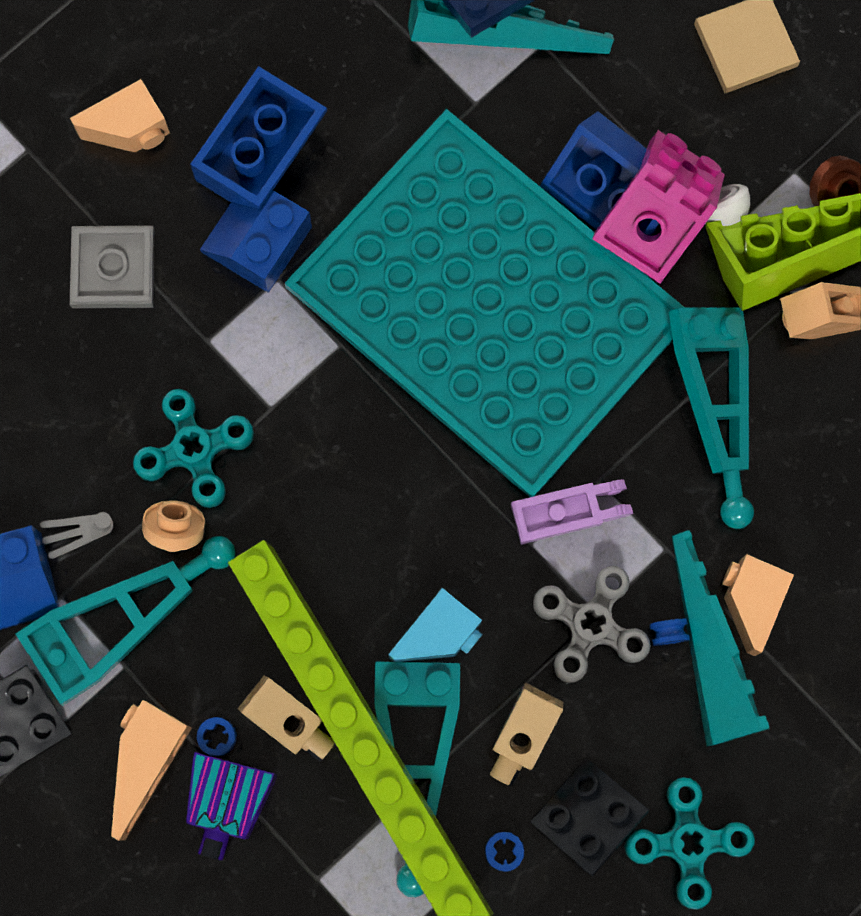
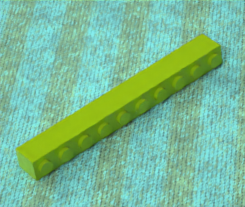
(358, 734)

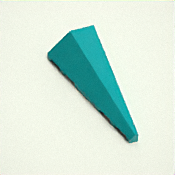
(523, 29)
(720, 679)

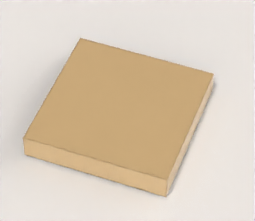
(746, 43)

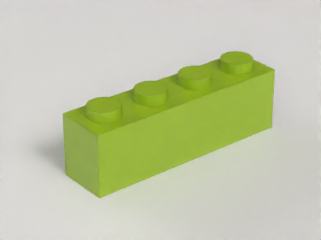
(786, 249)

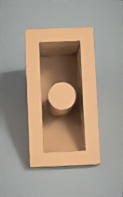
(123, 120)
(822, 311)
(755, 599)

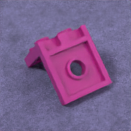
(674, 191)

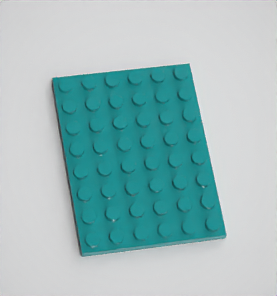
(487, 303)

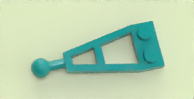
(709, 331)
(59, 657)
(419, 686)

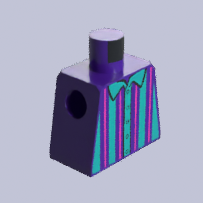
(225, 801)

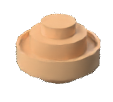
(173, 525)

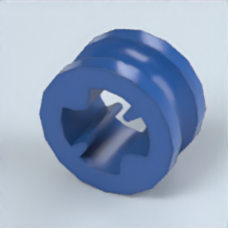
(669, 632)
(211, 724)
(517, 850)

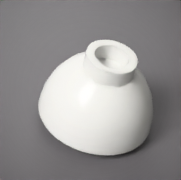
(732, 204)

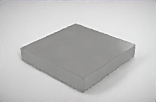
(112, 267)

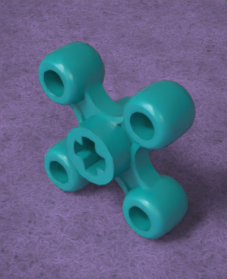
(188, 432)
(707, 841)

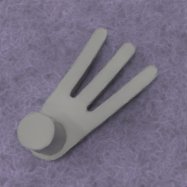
(90, 528)

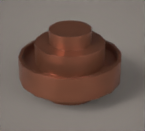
(834, 179)

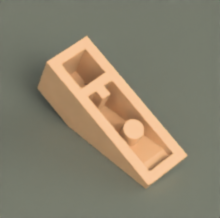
(143, 758)

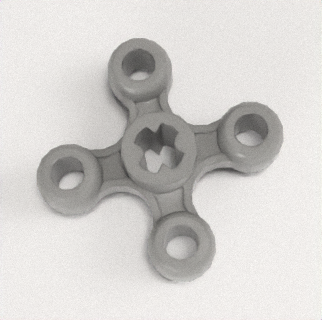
(598, 608)

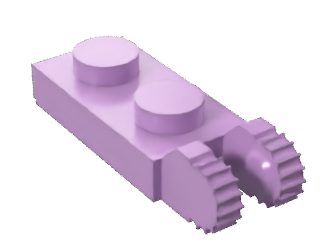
(566, 511)

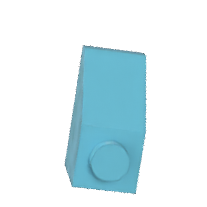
(439, 632)

